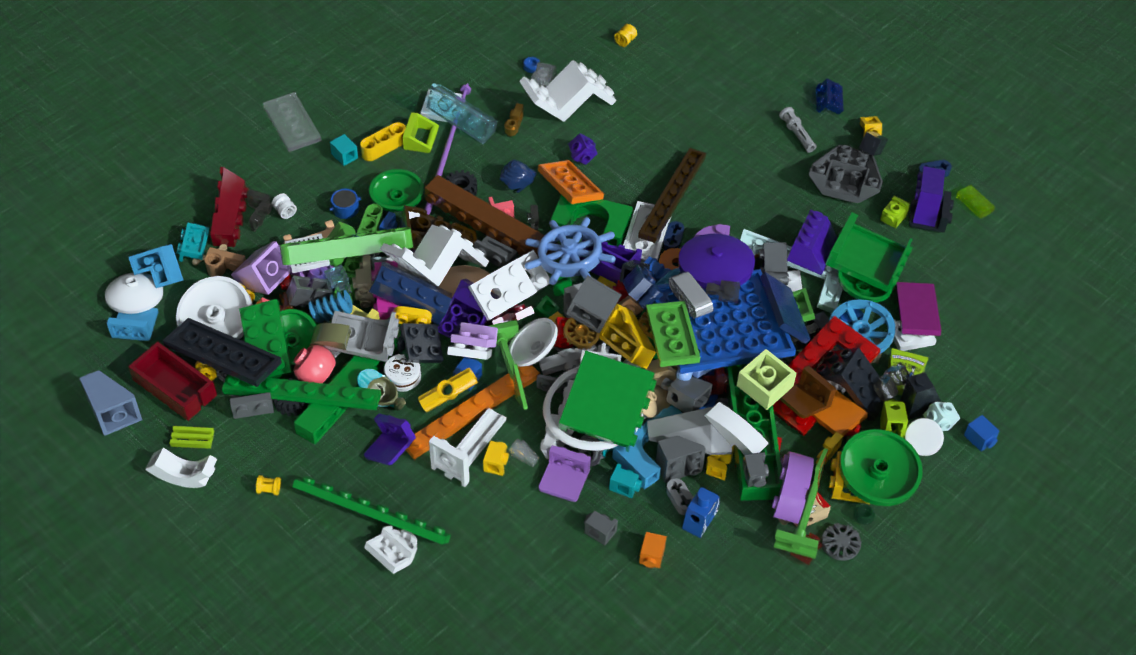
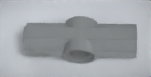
(563, 360)

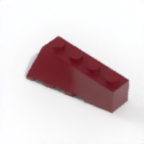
(229, 209)

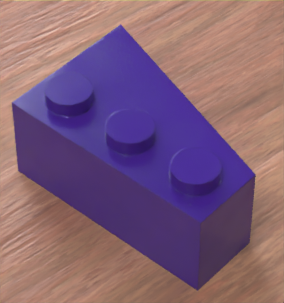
(928, 195)
(609, 270)

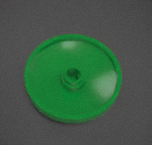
(880, 467)

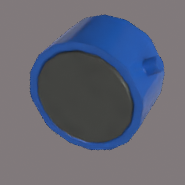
(345, 203)

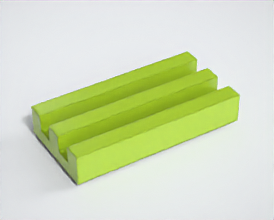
(193, 435)

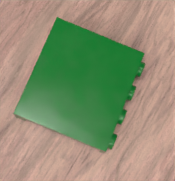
(868, 255)
(608, 400)

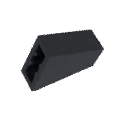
(918, 395)

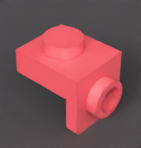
(507, 207)

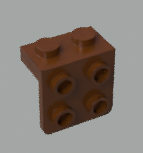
(810, 394)

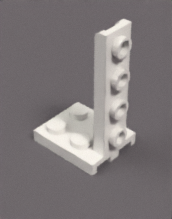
(456, 461)

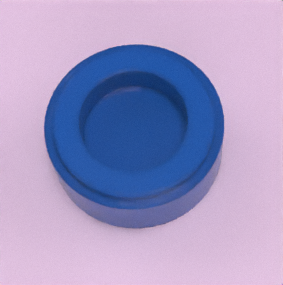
(530, 64)

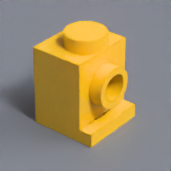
(495, 458)

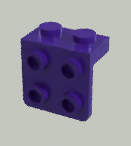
(392, 442)

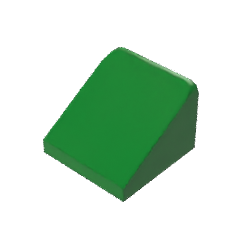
(563, 282)
(545, 307)

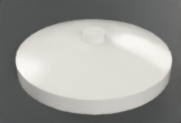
(216, 304)

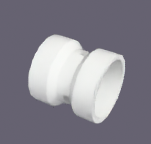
(284, 206)

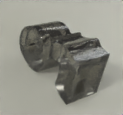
(887, 384)

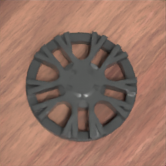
(841, 542)

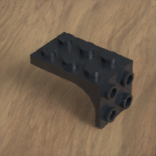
(856, 376)

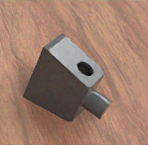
(688, 394)

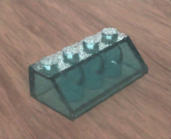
(461, 113)

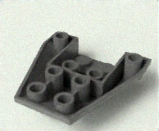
(847, 174)

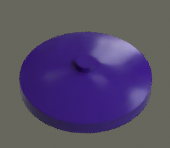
(716, 258)

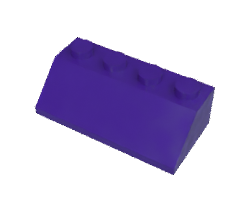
(813, 243)

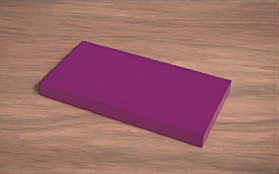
(918, 309)

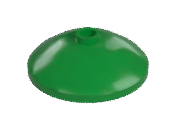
(395, 189)
(860, 289)
(297, 326)

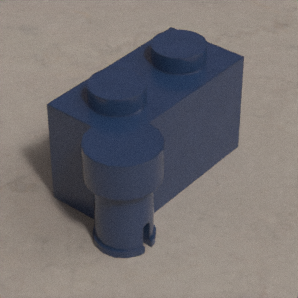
(642, 286)

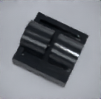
(420, 343)

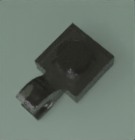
(727, 291)

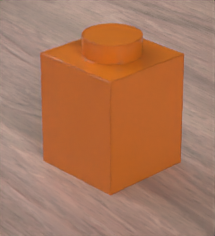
(652, 550)

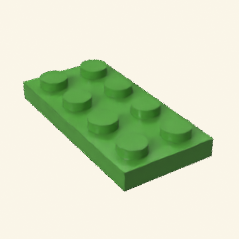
(672, 334)

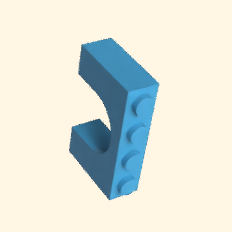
(636, 458)

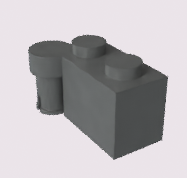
(774, 261)

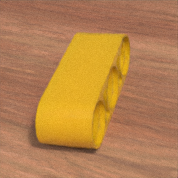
(382, 141)

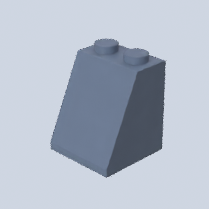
(110, 402)

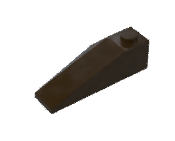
(421, 222)

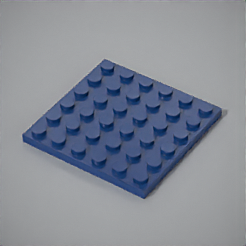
(735, 330)

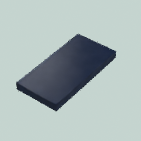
(785, 308)

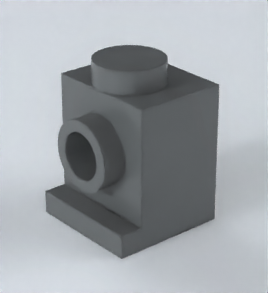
(755, 469)
(600, 527)

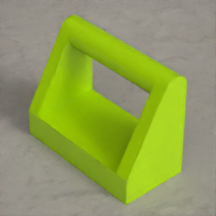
(418, 121)

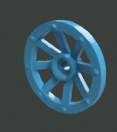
(863, 327)

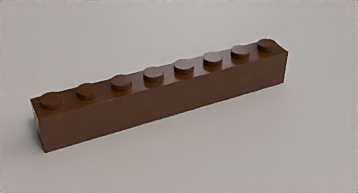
(481, 215)

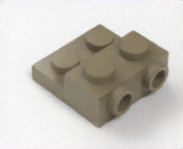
(363, 283)

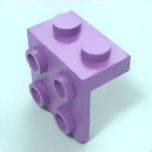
(565, 473)

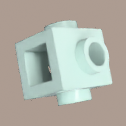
(943, 414)

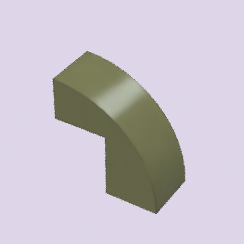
(331, 335)

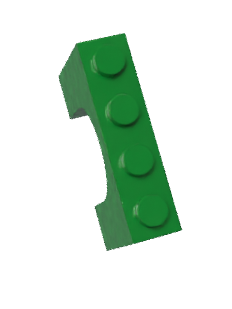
(615, 215)

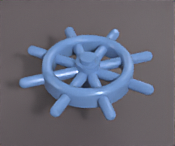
(569, 250)

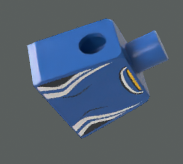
(705, 507)

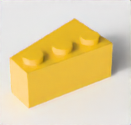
(627, 338)

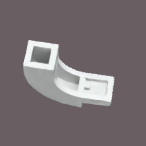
(180, 471)

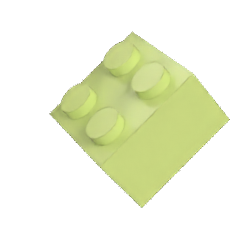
(766, 379)

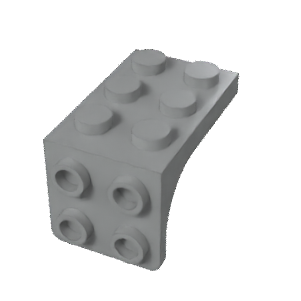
(368, 336)

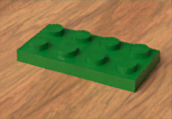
(265, 330)

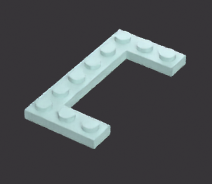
(831, 288)

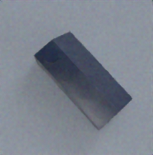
(410, 291)

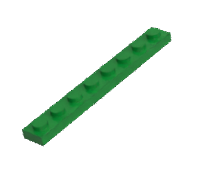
(307, 392)
(377, 512)

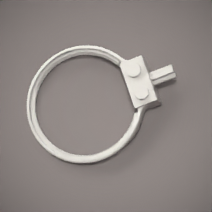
(603, 350)

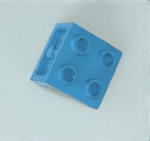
(133, 326)

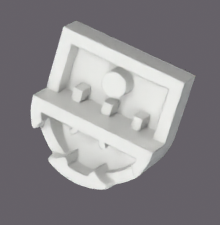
(393, 548)

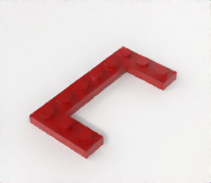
(831, 334)

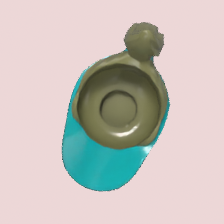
(374, 380)

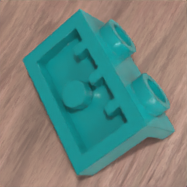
(194, 241)

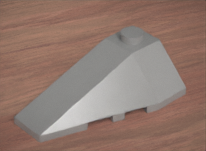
(690, 426)

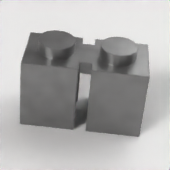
(300, 294)

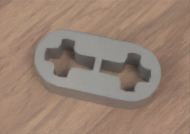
(676, 499)

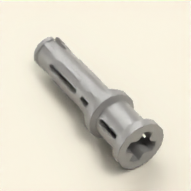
(794, 124)

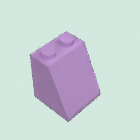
(262, 270)

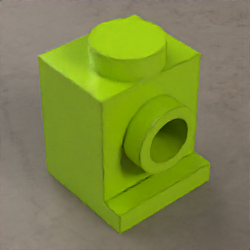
(895, 212)

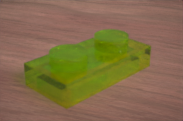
(975, 201)

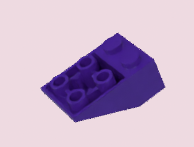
(462, 309)

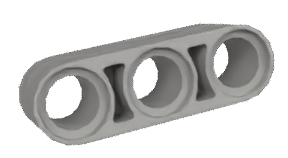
(688, 290)

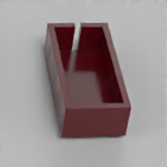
(172, 381)

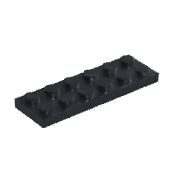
(222, 352)

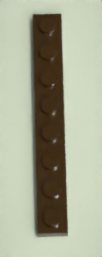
(671, 195)

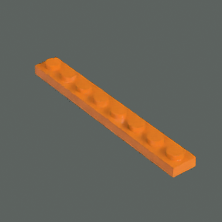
(470, 410)

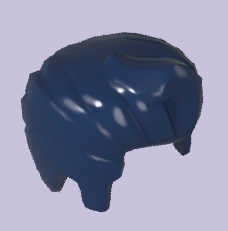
(517, 175)

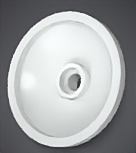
(133, 293)
(533, 342)

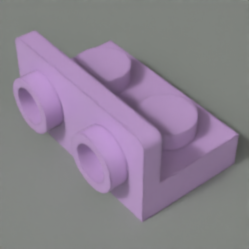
(476, 335)

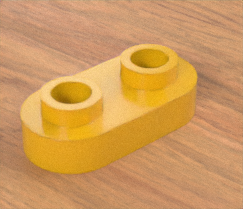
(412, 315)

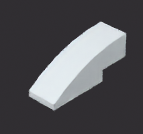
(736, 429)

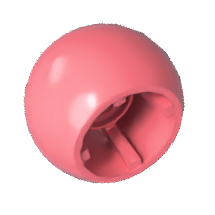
(314, 364)

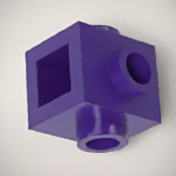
(582, 149)

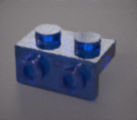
(829, 96)

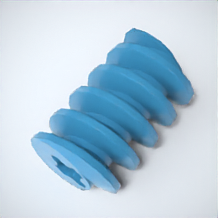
(326, 310)

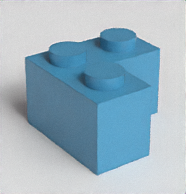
(160, 262)

